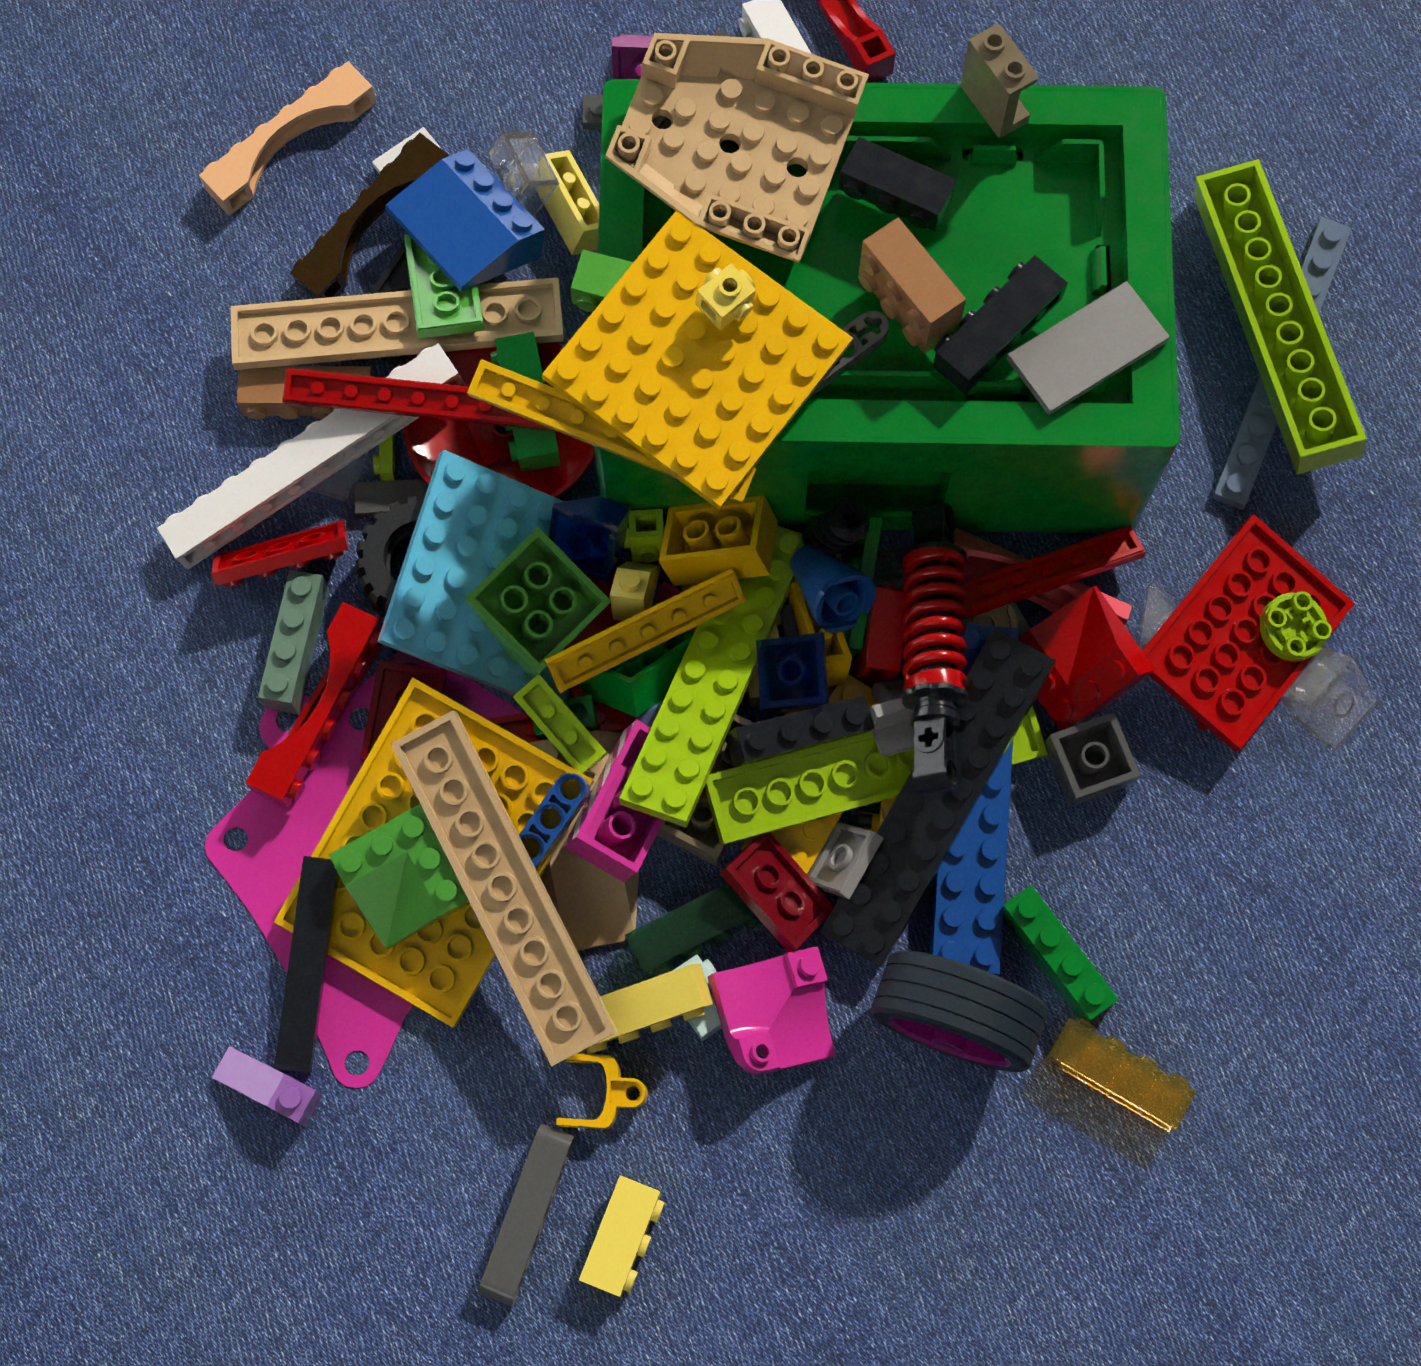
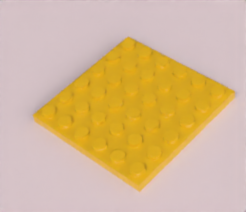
(677, 384)

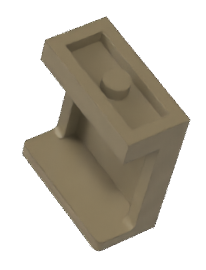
(995, 77)

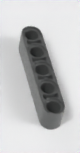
(526, 1215)

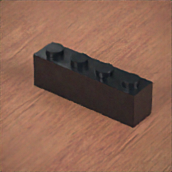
(998, 324)
(799, 731)

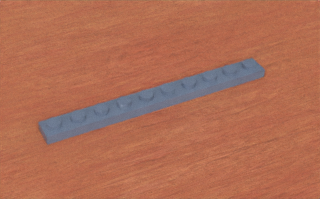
(1259, 419)

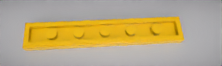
(645, 630)

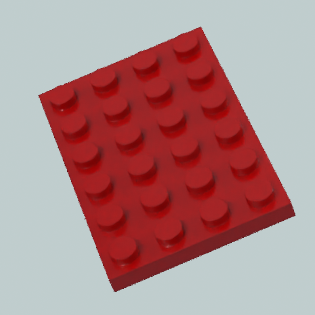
(1212, 642)

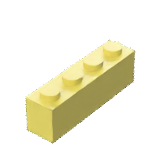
(656, 1003)

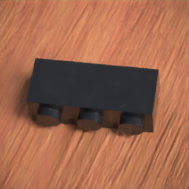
(896, 184)

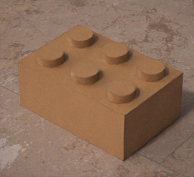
(910, 286)

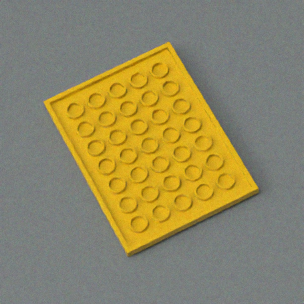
(448, 959)

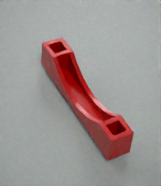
(860, 38)
(283, 767)

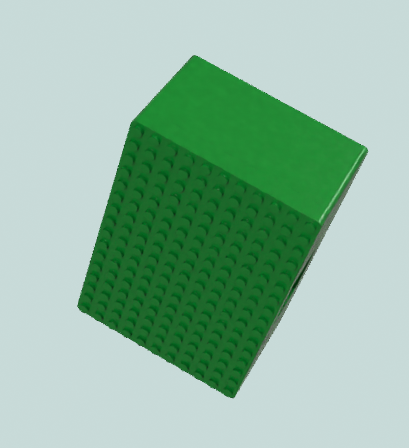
(1073, 188)

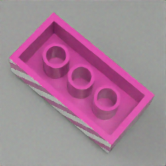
(608, 832)

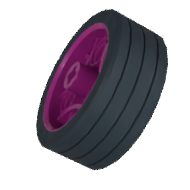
(959, 1010)

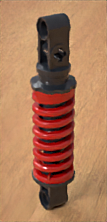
(934, 646)

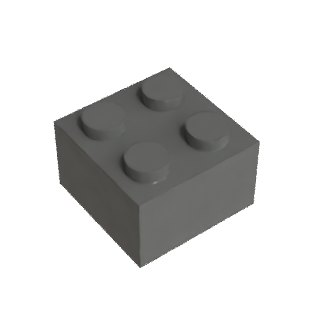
(1091, 759)

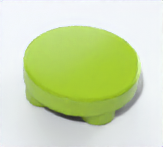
(1294, 626)

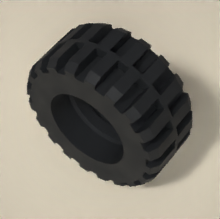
(380, 548)

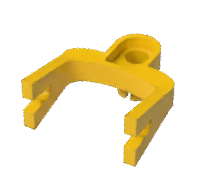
(616, 1094)

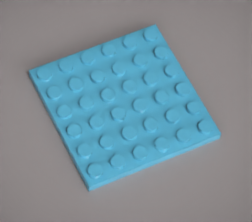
(461, 535)

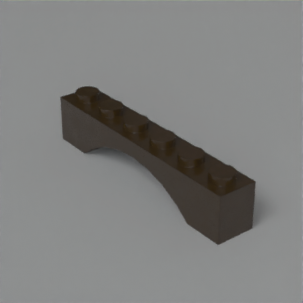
(326, 266)

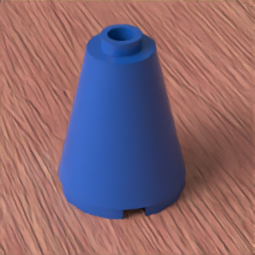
(832, 588)

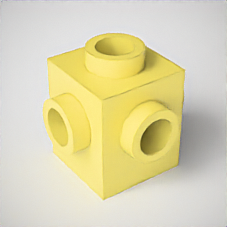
(726, 295)

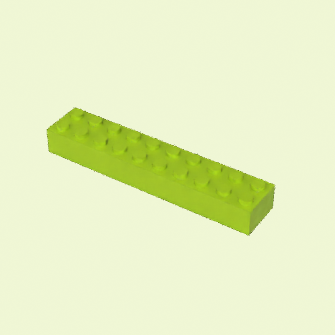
(1279, 317)

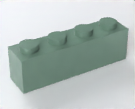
(293, 642)

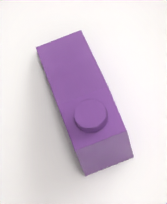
(267, 1086)

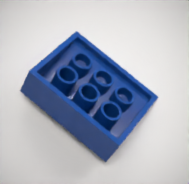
(467, 221)

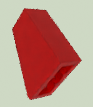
(882, 638)

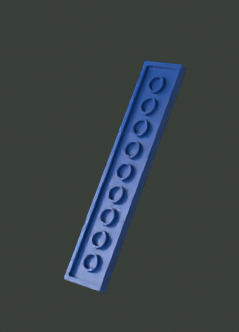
(972, 876)

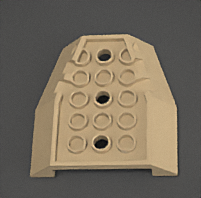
(765, 98)

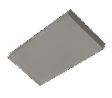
(1087, 348)

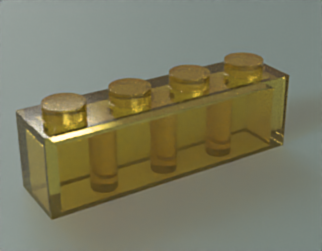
(1121, 1075)

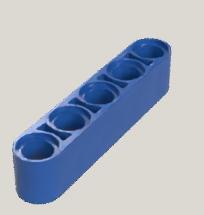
(567, 809)

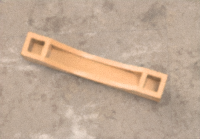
(335, 99)

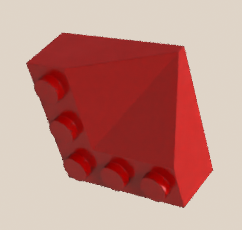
(1093, 659)

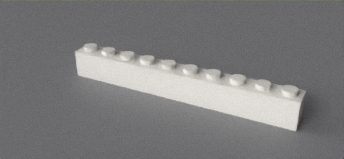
(293, 468)

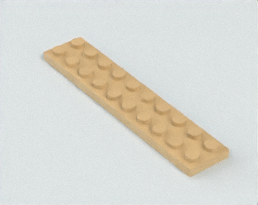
(383, 325)
(504, 888)

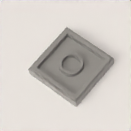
(844, 859)

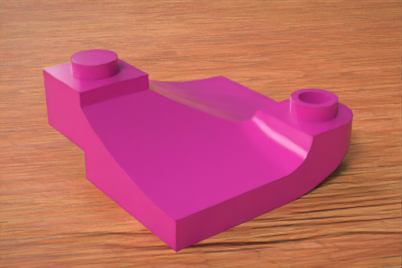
(775, 1011)

